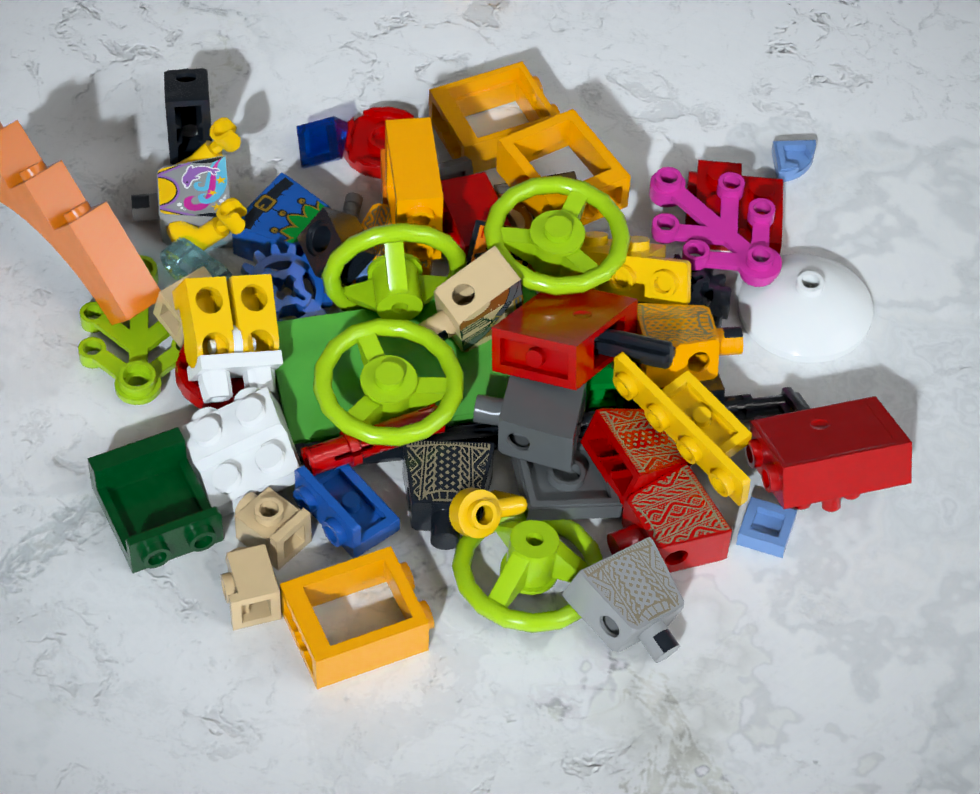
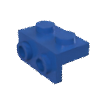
(345, 508)

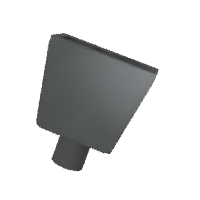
(535, 421)

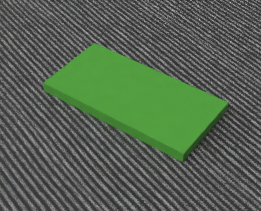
(306, 338)

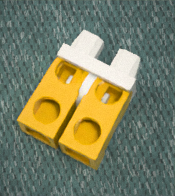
(229, 332)

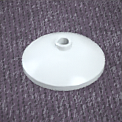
(809, 311)

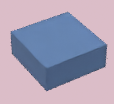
(766, 527)

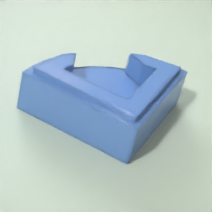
(792, 158)

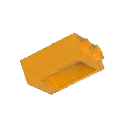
(456, 100)
(553, 134)
(413, 179)
(365, 652)

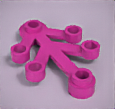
(754, 261)

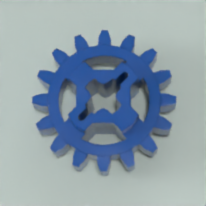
(300, 302)

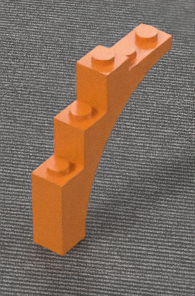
(82, 234)

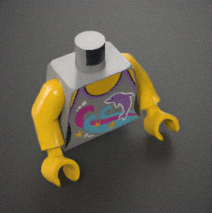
(196, 196)

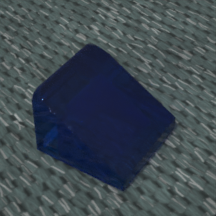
(321, 141)

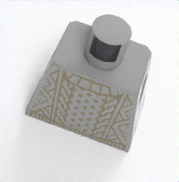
(629, 600)

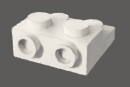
(242, 448)

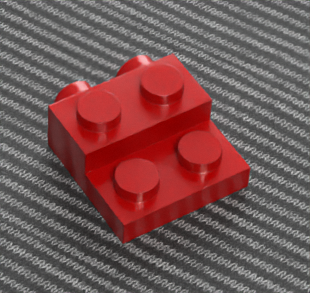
(704, 185)

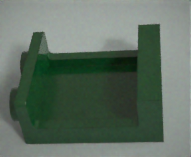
(154, 500)

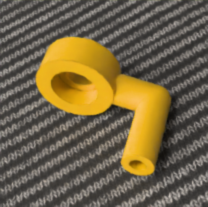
(495, 506)

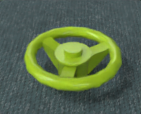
(556, 237)
(395, 279)
(389, 384)
(529, 567)

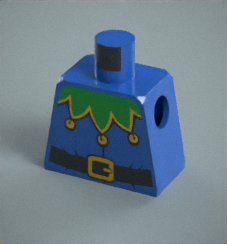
(277, 218)

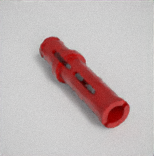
(352, 451)

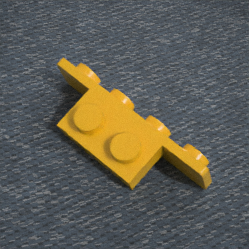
(645, 273)
(695, 420)

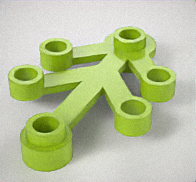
(137, 342)

